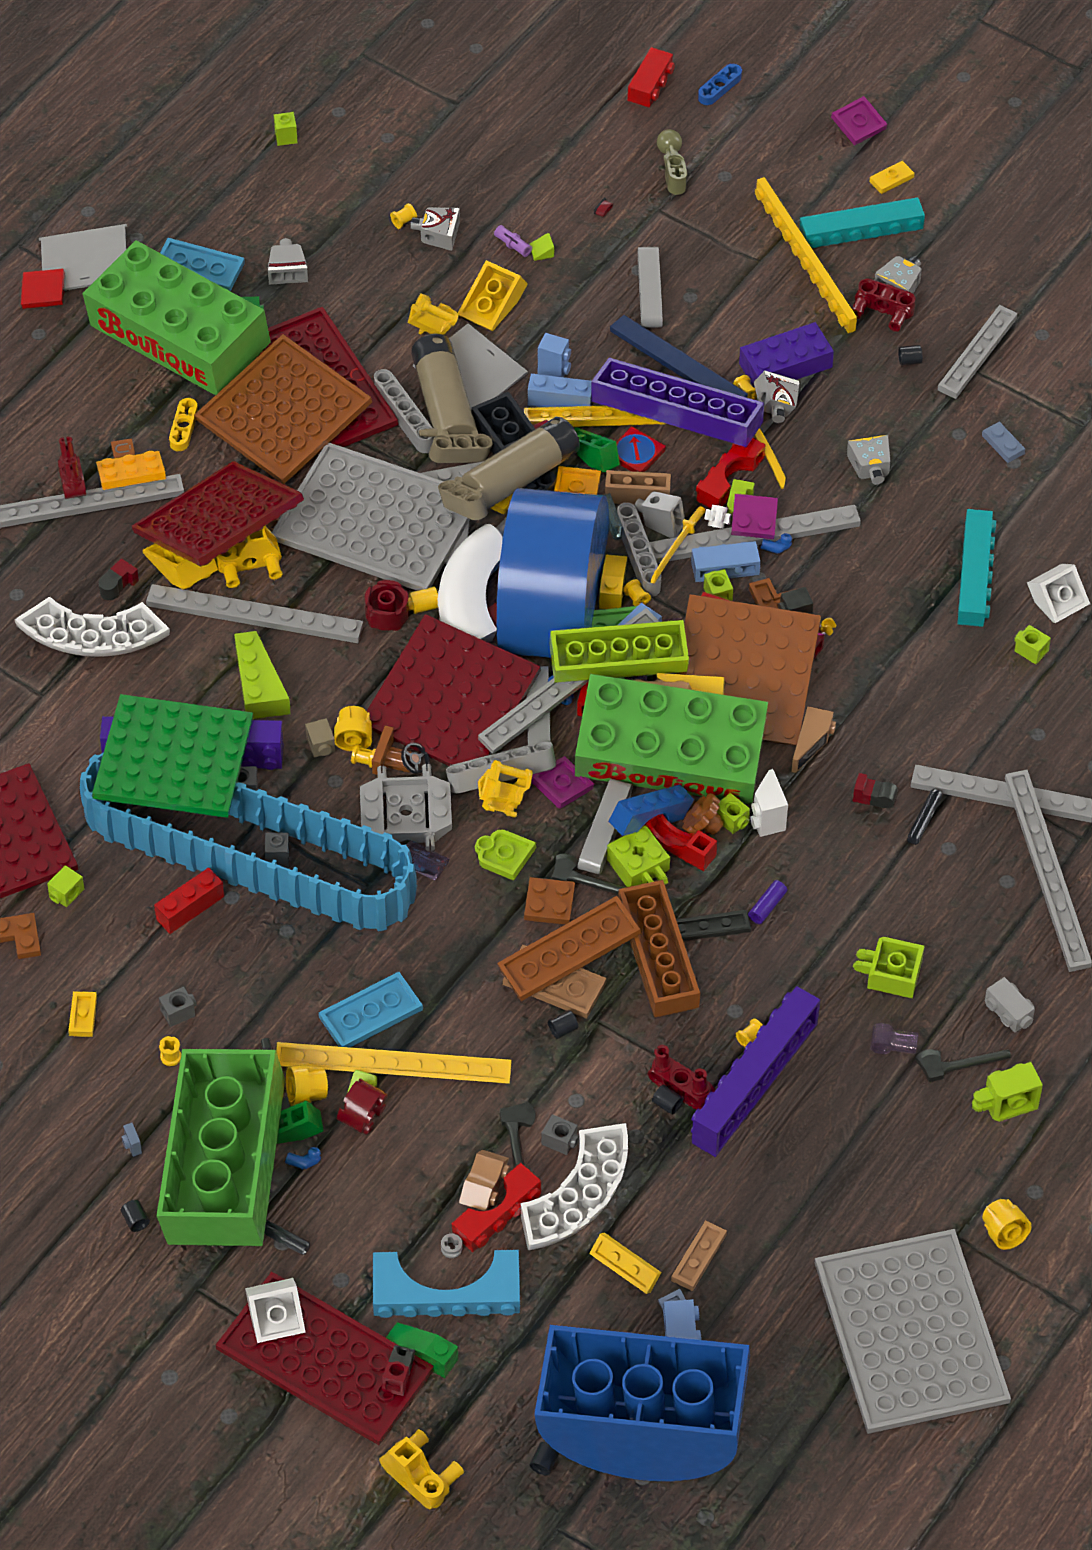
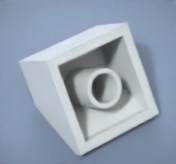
(1059, 592)
(769, 807)
(275, 1310)

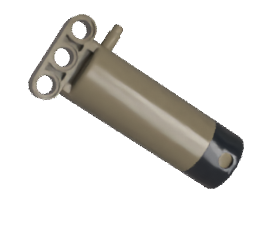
(447, 404)
(510, 469)

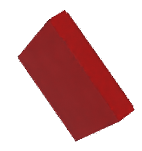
(42, 288)

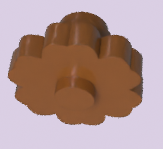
(704, 816)

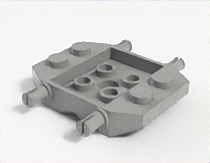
(407, 794)

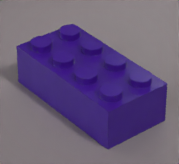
(788, 354)

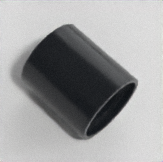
(910, 355)
(563, 1024)
(667, 1099)
(135, 1215)
(544, 1459)

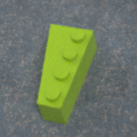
(259, 680)

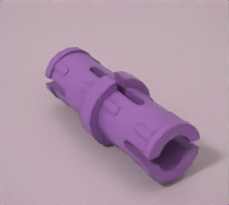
(517, 243)

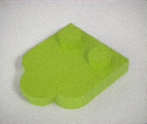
(504, 853)

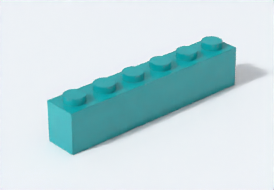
(862, 222)
(975, 568)

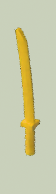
(771, 459)
(688, 527)

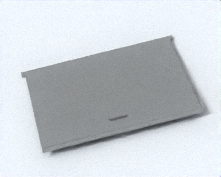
(83, 253)
(481, 372)

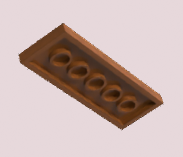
(569, 948)

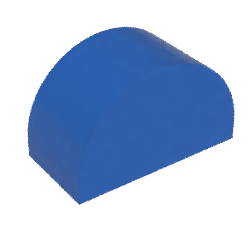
(549, 567)
(642, 1402)

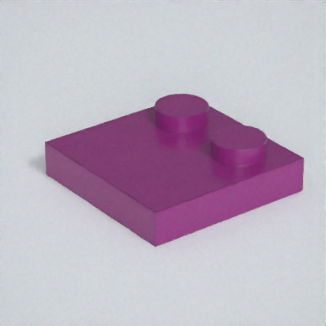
(859, 120)
(754, 516)
(561, 784)

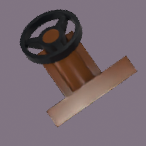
(397, 758)

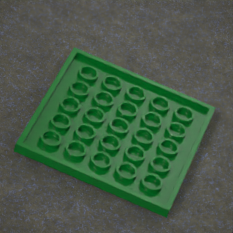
(173, 755)

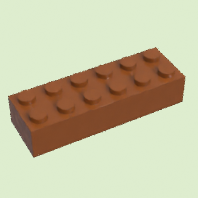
(660, 950)

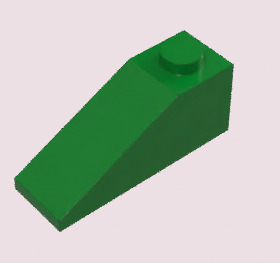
(597, 451)
(299, 1122)
(427, 1346)

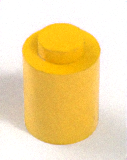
(423, 600)

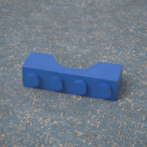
(636, 811)

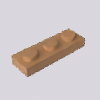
(699, 1255)

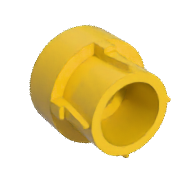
(353, 728)
(306, 1084)
(1006, 1224)

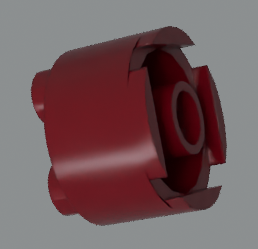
(386, 605)
(362, 1105)

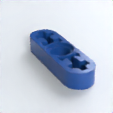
(722, 76)

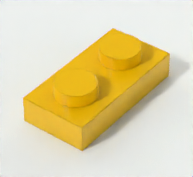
(82, 1014)

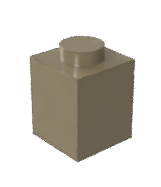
(320, 738)

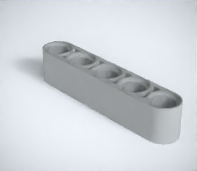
(650, 287)
(407, 413)
(638, 548)
(540, 729)
(536, 757)
(602, 832)

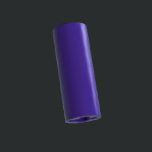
(767, 902)

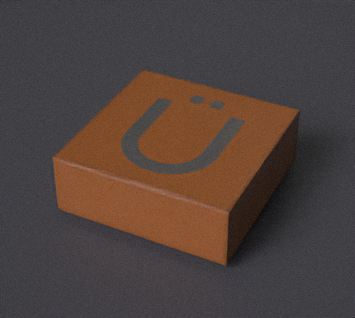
(122, 448)

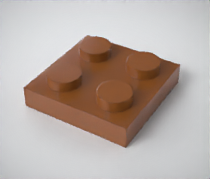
(549, 901)

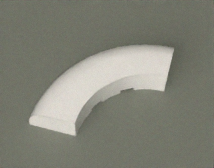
(465, 580)
(92, 634)
(583, 1192)

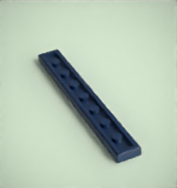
(670, 356)

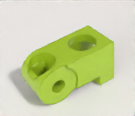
(739, 487)

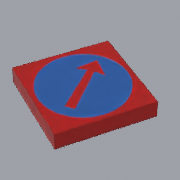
(638, 450)

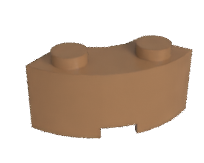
(484, 1180)

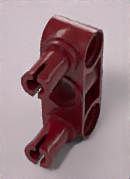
(886, 300)
(70, 470)
(670, 1073)

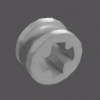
(457, 1242)

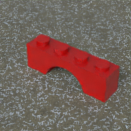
(715, 487)
(691, 847)
(478, 1226)

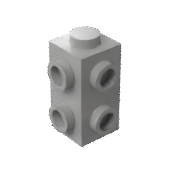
(1009, 1005)

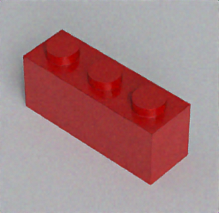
(650, 77)
(189, 900)

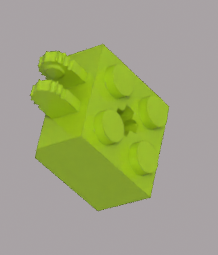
(638, 858)
(892, 966)
(1009, 1092)

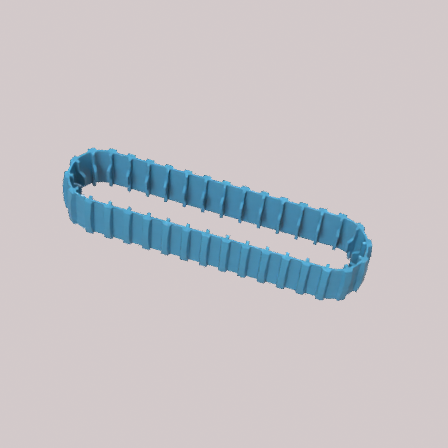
(266, 877)

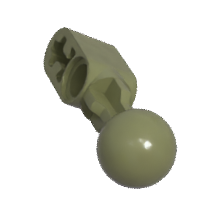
(670, 143)

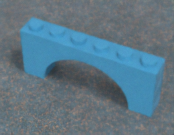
(491, 1294)

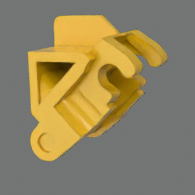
(431, 318)
(503, 795)

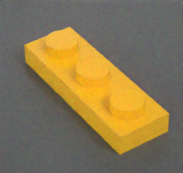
(625, 1263)

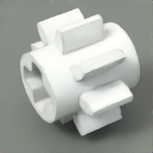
(717, 516)

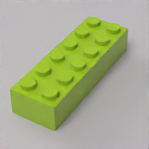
(619, 651)

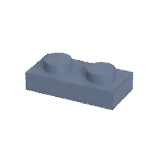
(1003, 442)

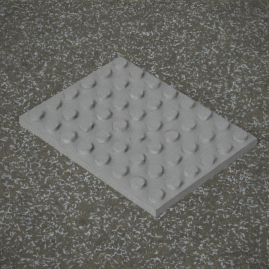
(372, 518)
(911, 1331)

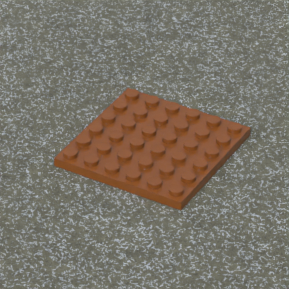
(283, 409)
(760, 655)

